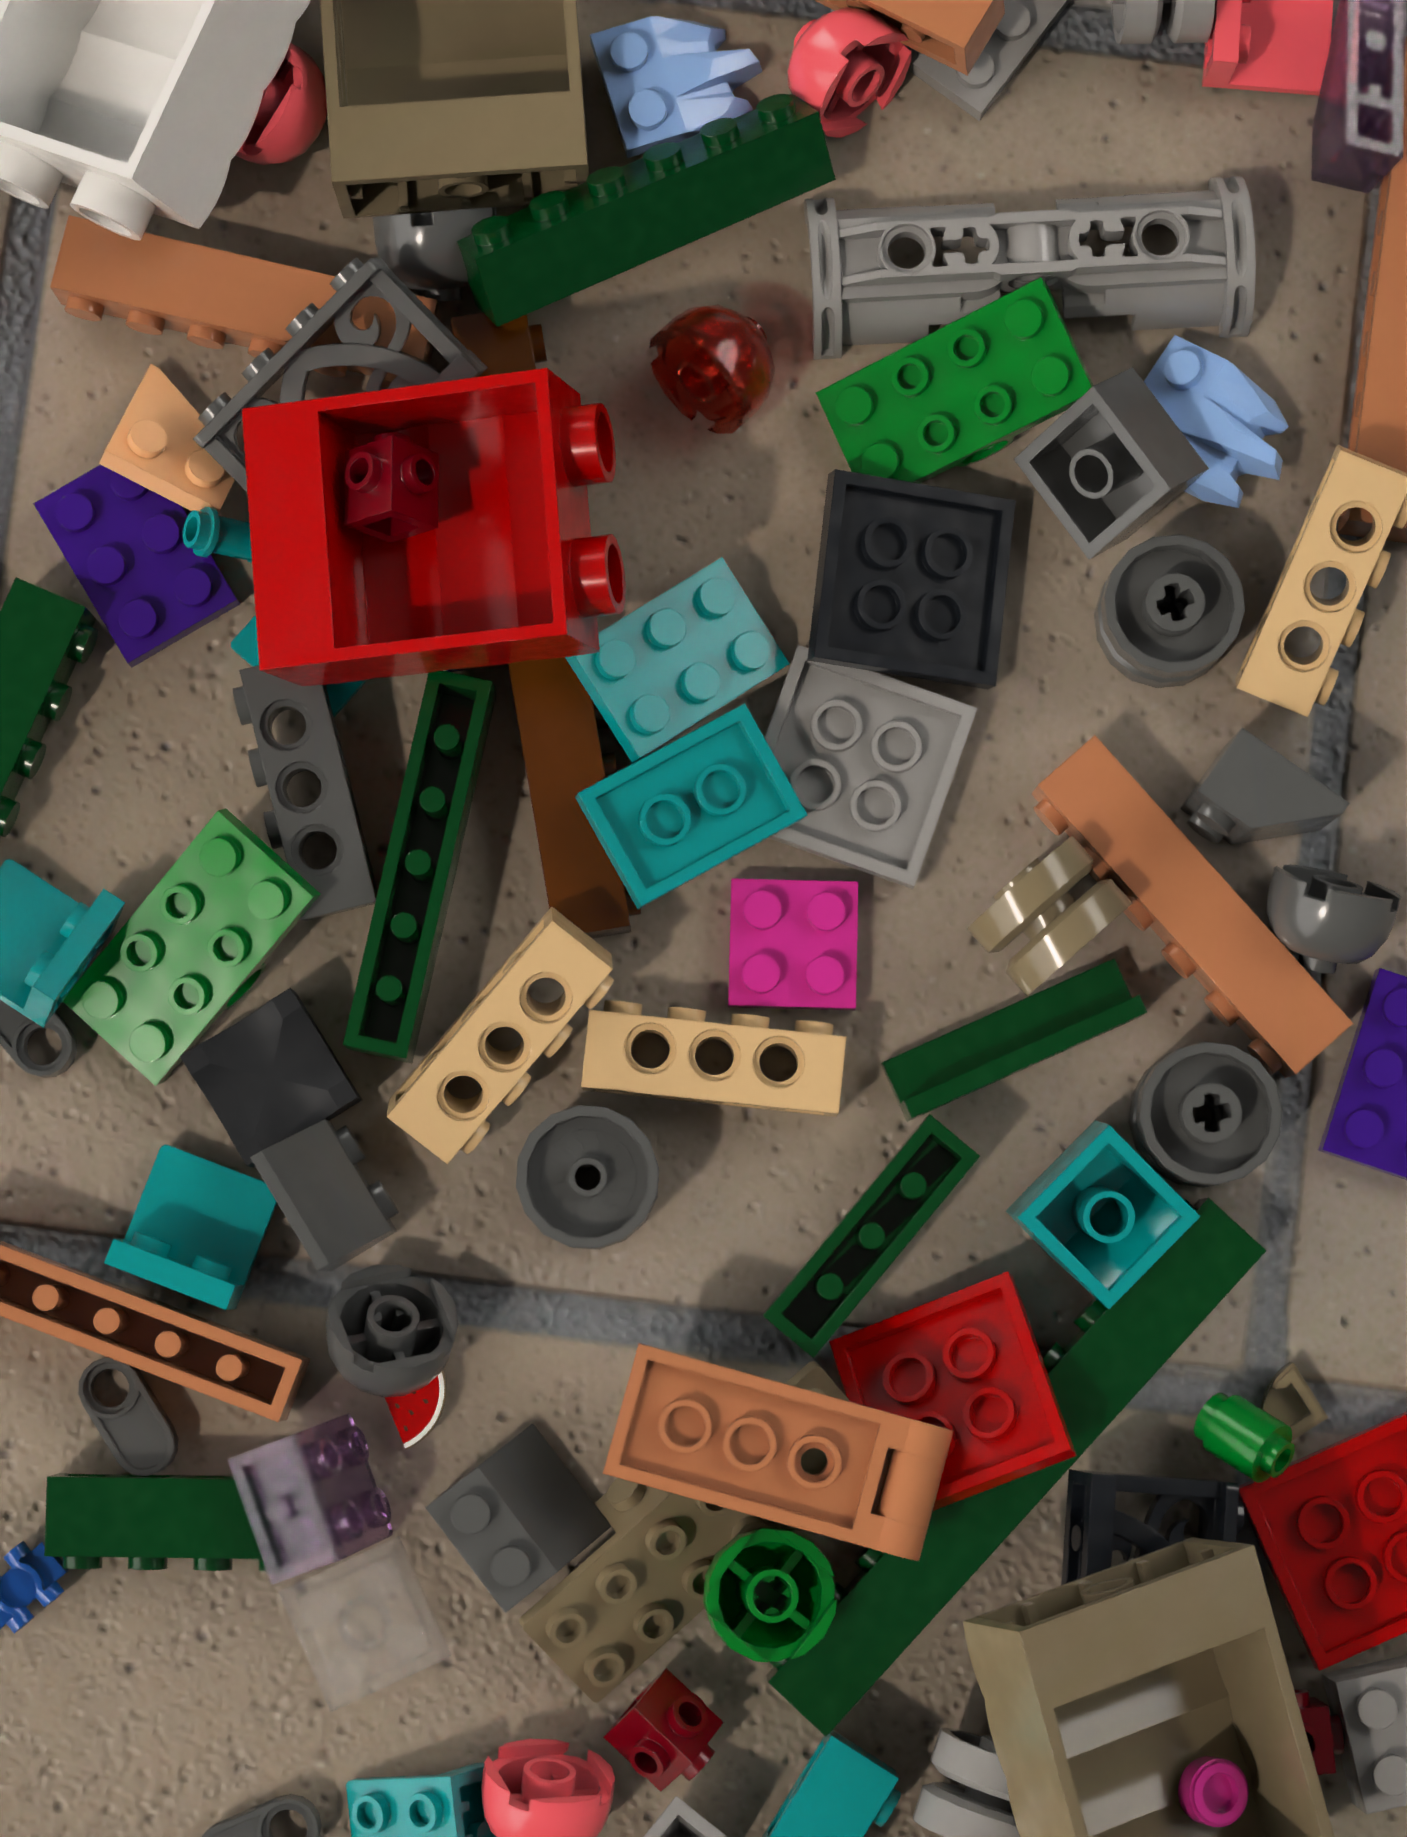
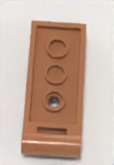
(742, 1446)

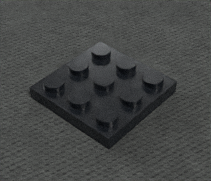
(911, 580)

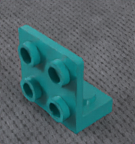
(46, 940)
(196, 1228)
(419, 1805)

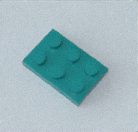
(678, 659)
(691, 806)

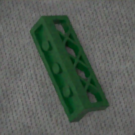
(1011, 1039)

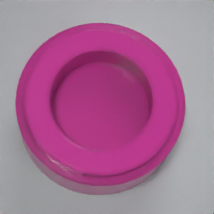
(1213, 1791)

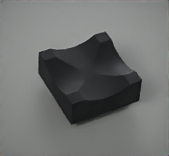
(271, 1075)

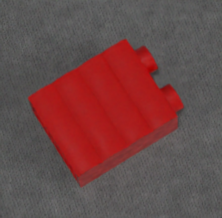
(490, 586)

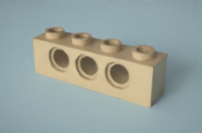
(1267, 666)
(550, 950)
(811, 1090)

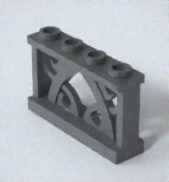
(357, 349)

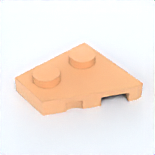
(158, 447)

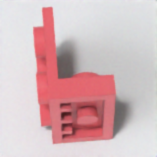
(1268, 45)

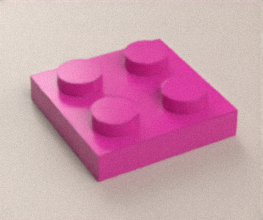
(793, 944)

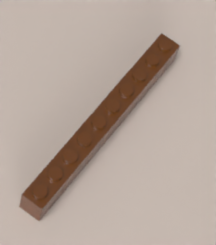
(556, 716)

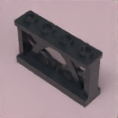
(1098, 1529)

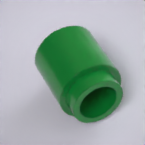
(1245, 1436)

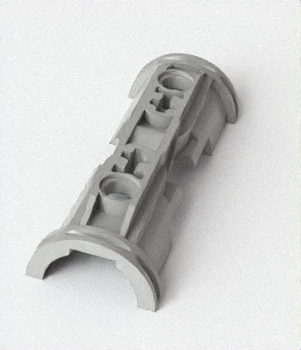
(871, 301)

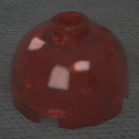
(715, 365)

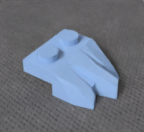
(669, 79)
(1220, 417)

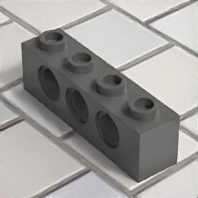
(349, 879)

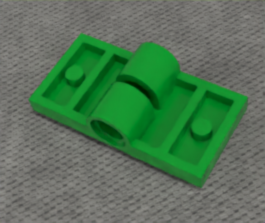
(959, 390)
(191, 947)

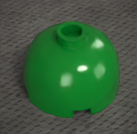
(770, 1594)

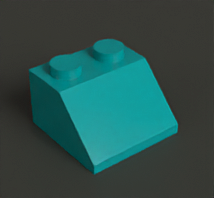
(1103, 1213)

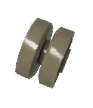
(1046, 912)

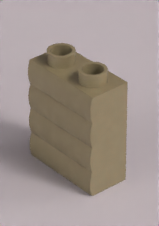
(452, 103)
(1130, 1679)

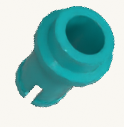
(211, 533)

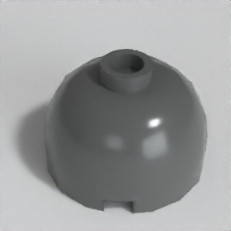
(425, 249)
(1329, 916)
(390, 1330)

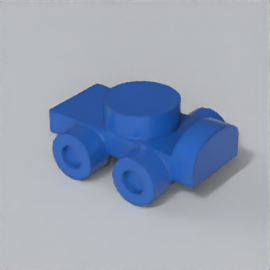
(28, 1580)

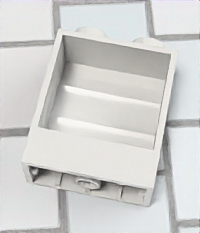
(133, 101)

